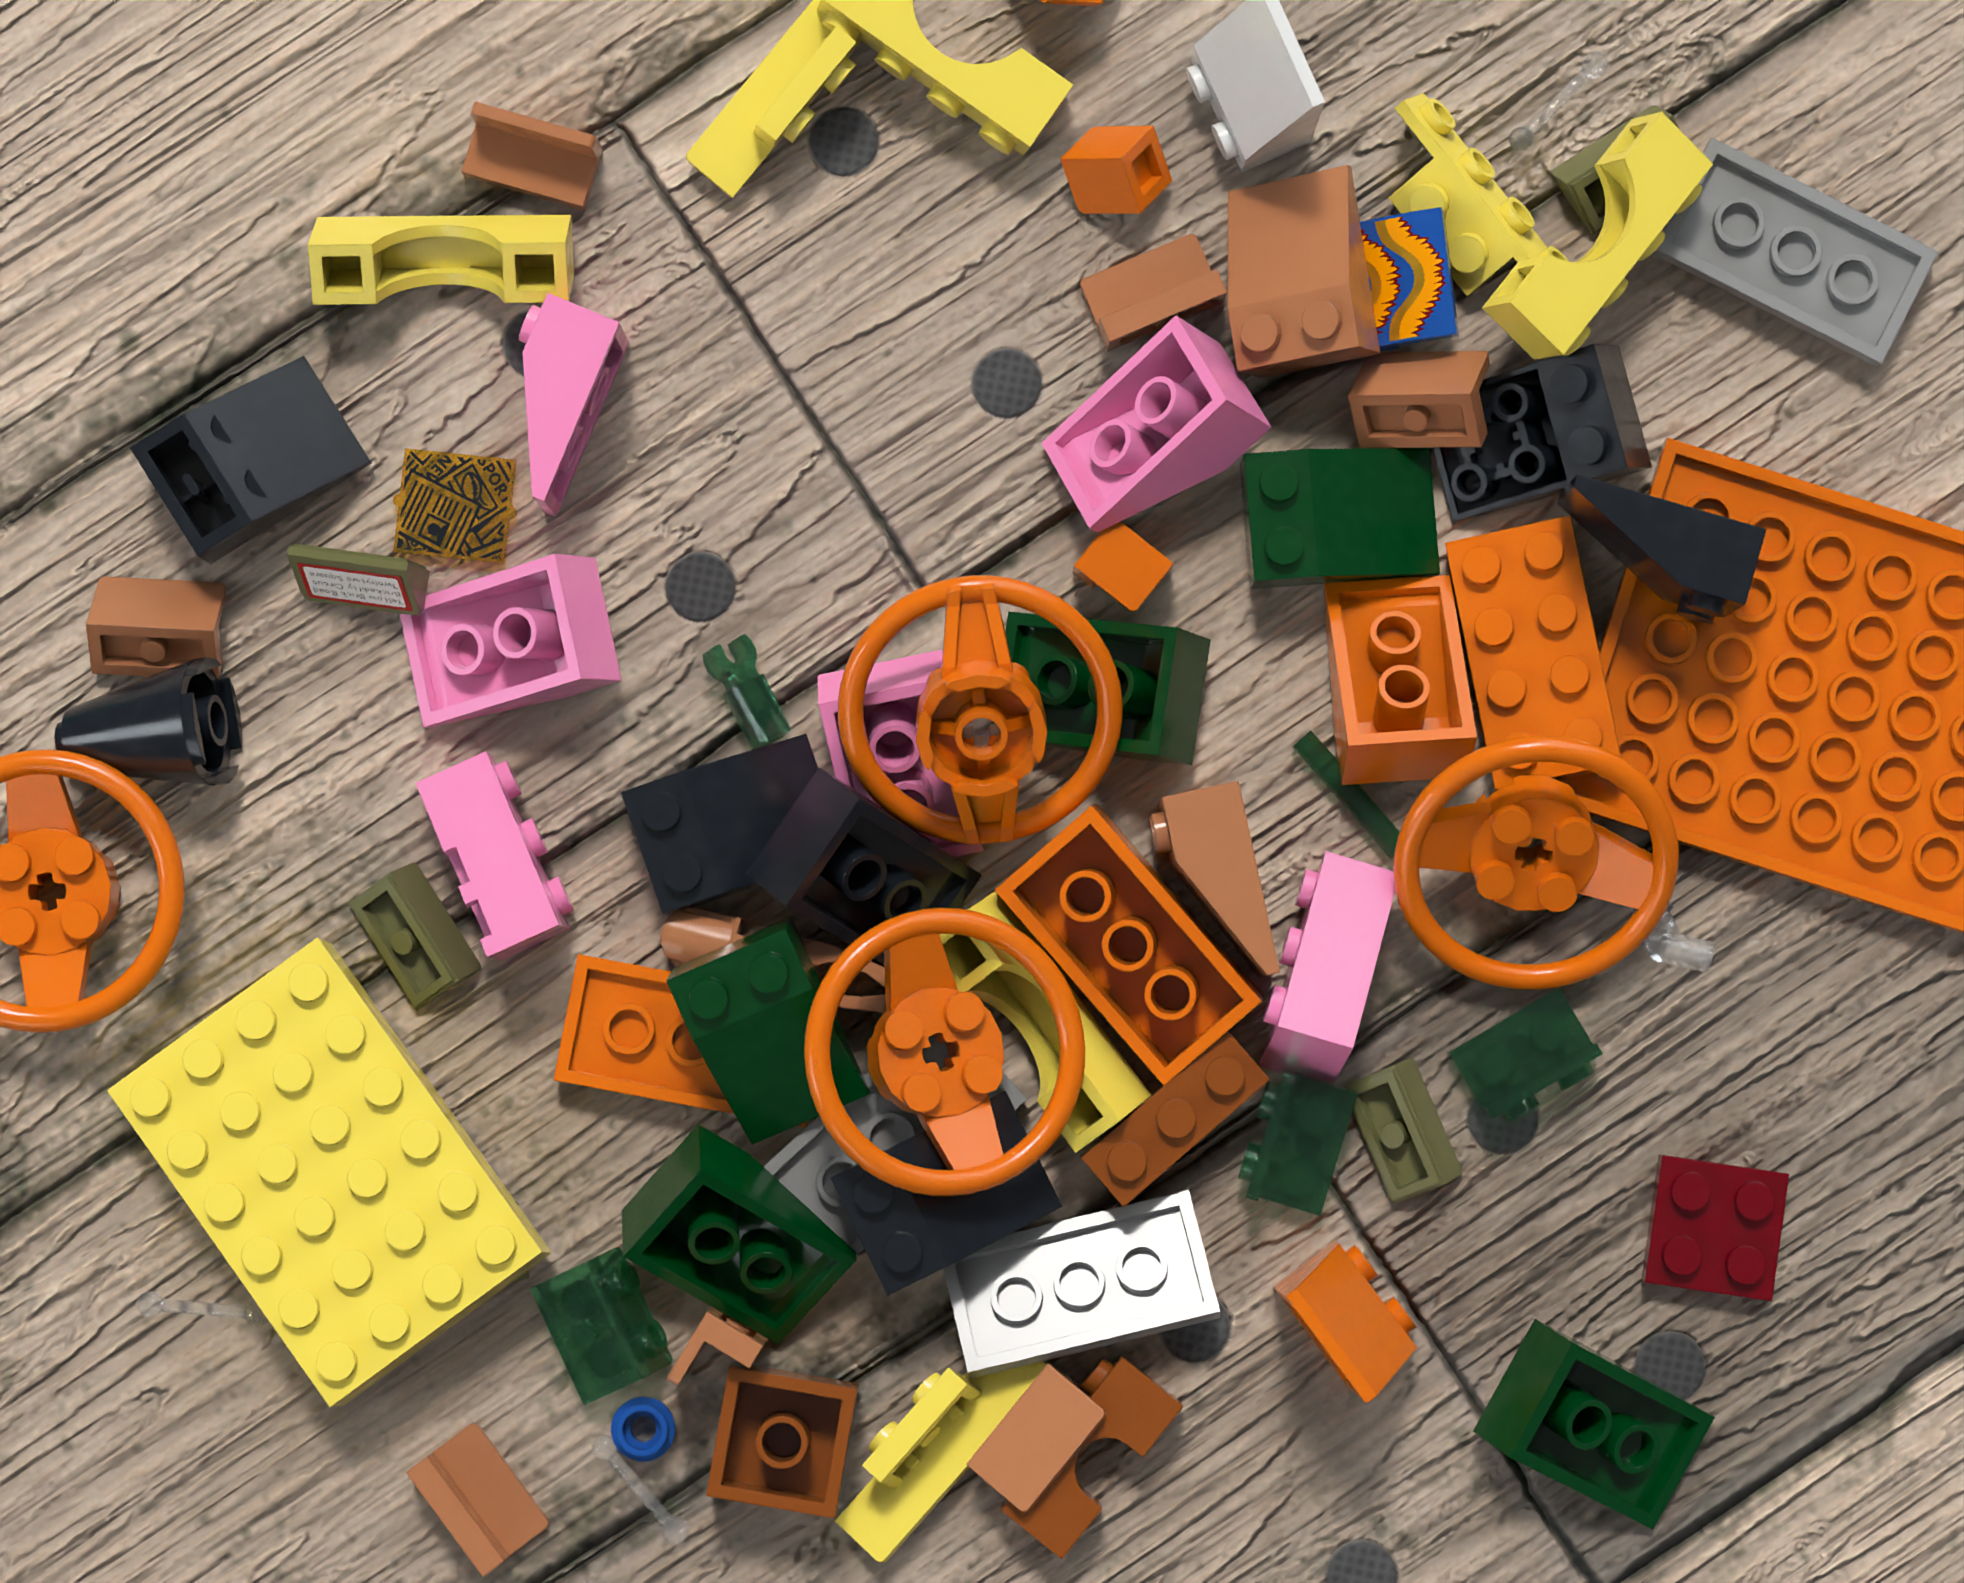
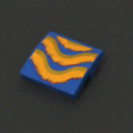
(1410, 277)

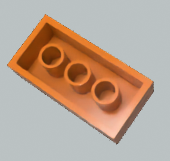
(1130, 943)

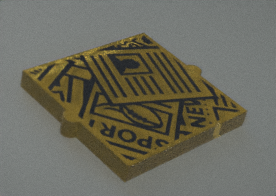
(454, 506)

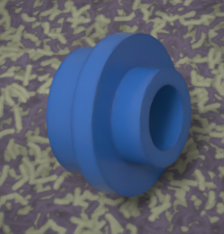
(628, 1443)

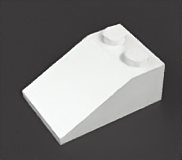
(1256, 84)

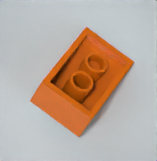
(1397, 679)
(1348, 1319)

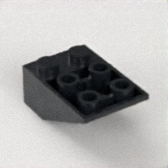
(1545, 430)
(250, 458)

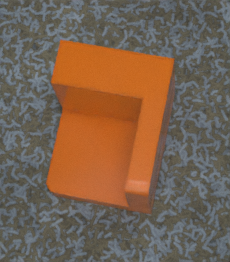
(1116, 169)
(1122, 566)

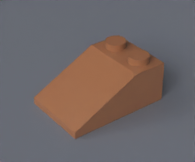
(1298, 275)
(1215, 859)

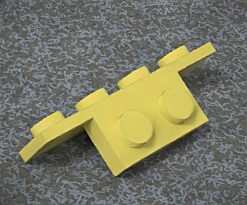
(774, 101)
(1480, 220)
(928, 1453)

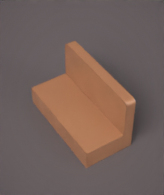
(532, 156)
(1151, 290)
(1420, 400)
(153, 625)
(725, 1335)
(1037, 1438)
(478, 1498)

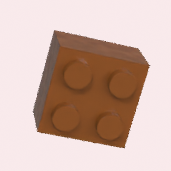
(782, 1440)

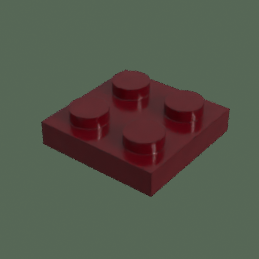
(1715, 1227)

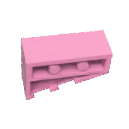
(495, 855)
(1328, 967)

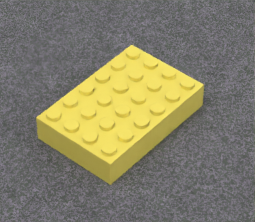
(329, 1172)

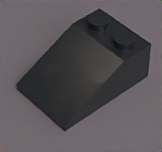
(1672, 548)
(715, 819)
(855, 863)
(921, 1233)

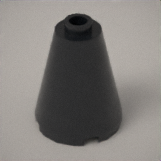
(161, 727)

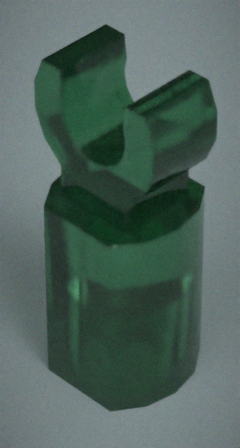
(747, 692)

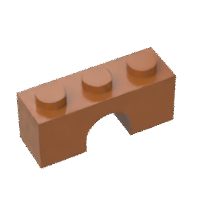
(1174, 1119)
(1135, 1414)

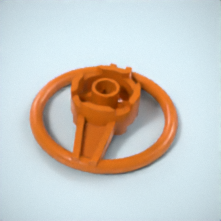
(973, 684)
(1570, 861)
(58, 942)
(952, 1100)

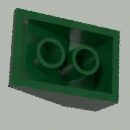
(1338, 515)
(1158, 675)
(750, 1022)
(733, 1236)
(1593, 1424)

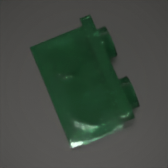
(1525, 1055)
(1299, 1142)
(602, 1325)

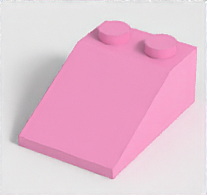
(567, 377)
(1156, 427)
(511, 640)
(891, 733)

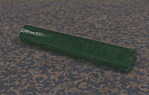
(1351, 796)

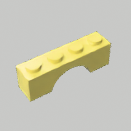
(1005, 96)
(1645, 181)
(381, 255)
(1109, 1083)

